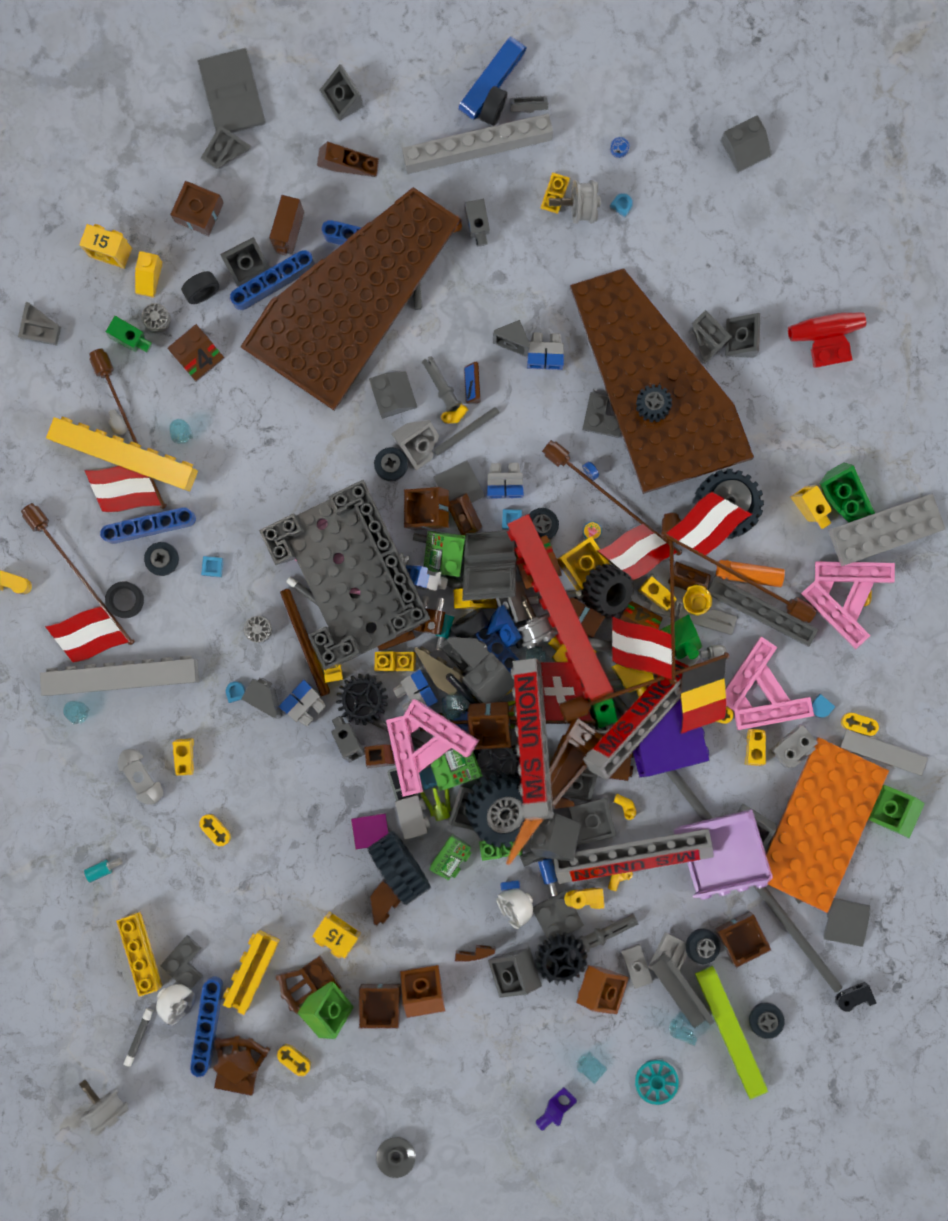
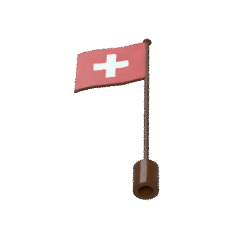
(558, 687)

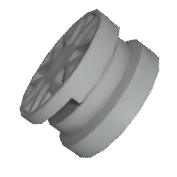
(156, 317)
(257, 629)

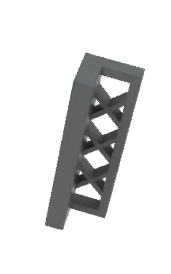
(680, 991)

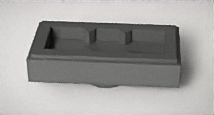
(528, 104)

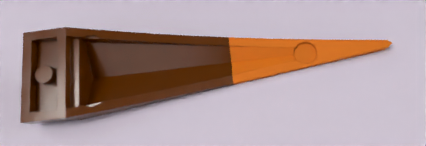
(564, 769)

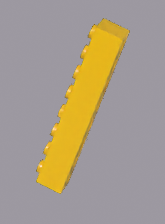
(122, 454)

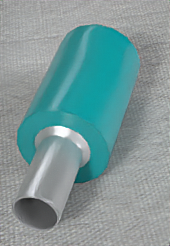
(446, 630)
(101, 869)

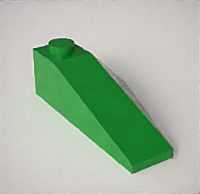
(846, 493)

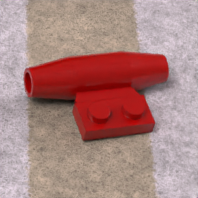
(828, 336)

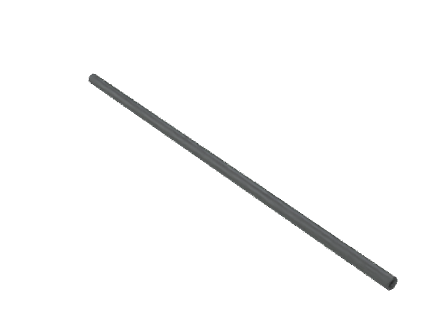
(763, 891)

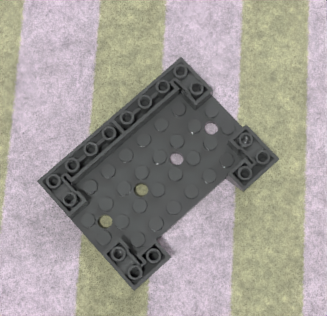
(368, 564)

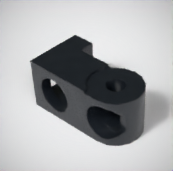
(854, 996)

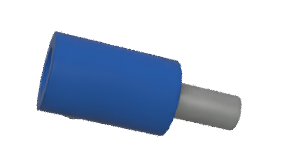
(548, 874)

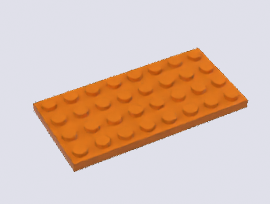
(823, 823)

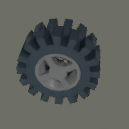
(657, 397)

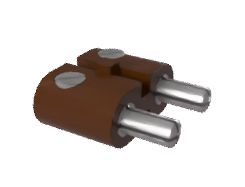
(436, 616)

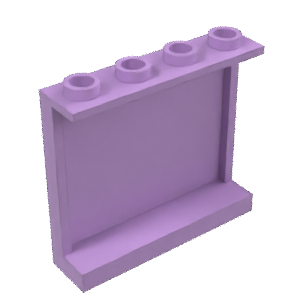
(737, 858)

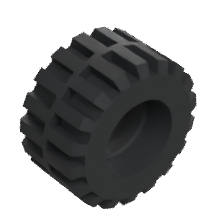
(607, 590)

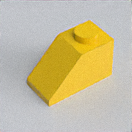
(147, 274)
(472, 604)

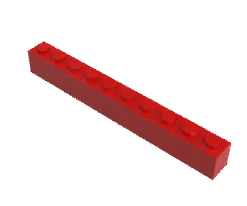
(560, 608)

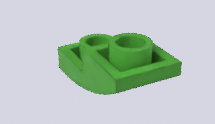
(491, 852)

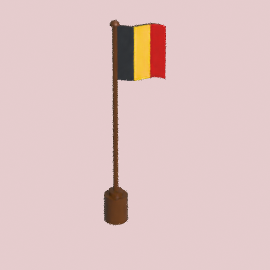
(700, 693)

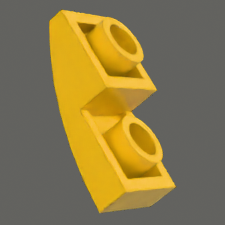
(556, 189)
(395, 661)

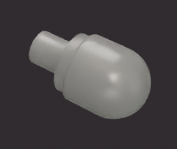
(117, 423)
(713, 651)

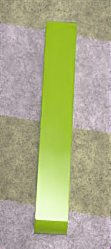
(731, 1032)

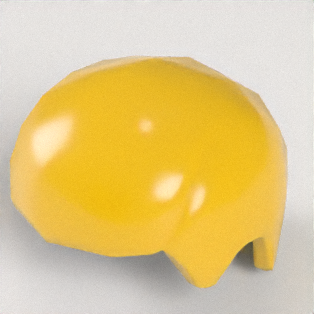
(697, 600)

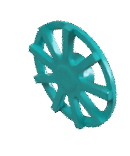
(656, 1081)

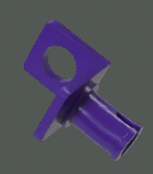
(555, 1110)

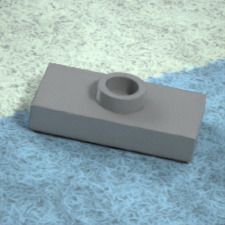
(637, 966)

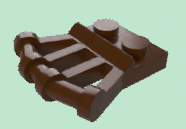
(315, 974)
(246, 1087)

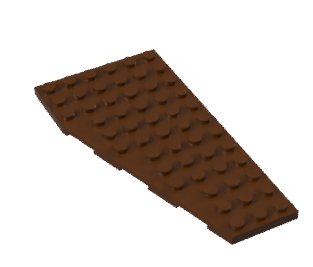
(343, 306)
(641, 349)

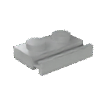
(673, 948)

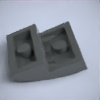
(460, 481)
(847, 922)

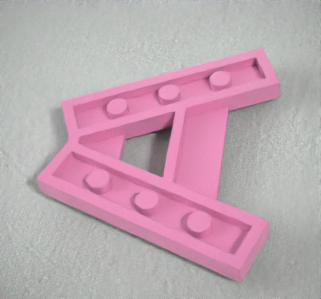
(845, 619)
(781, 707)
(411, 763)

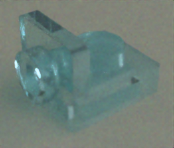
(684, 1034)
(591, 1067)

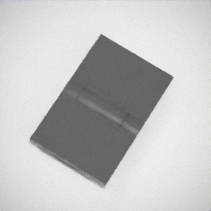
(231, 91)
(489, 566)

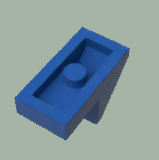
(504, 625)

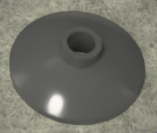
(735, 489)
(393, 1166)

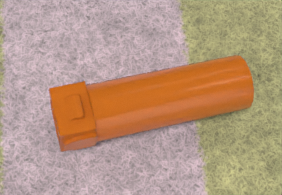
(757, 573)

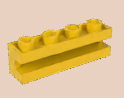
(139, 954)
(251, 971)

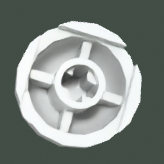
(516, 905)
(173, 1002)

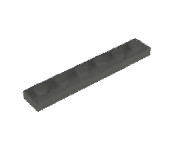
(762, 611)

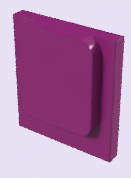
(369, 830)

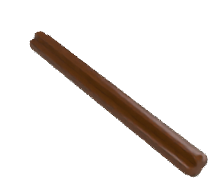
(305, 642)

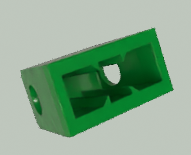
(121, 331)
(686, 638)
(606, 717)

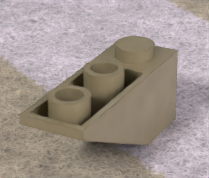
(438, 670)

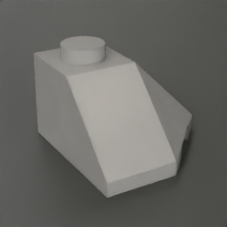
(417, 441)

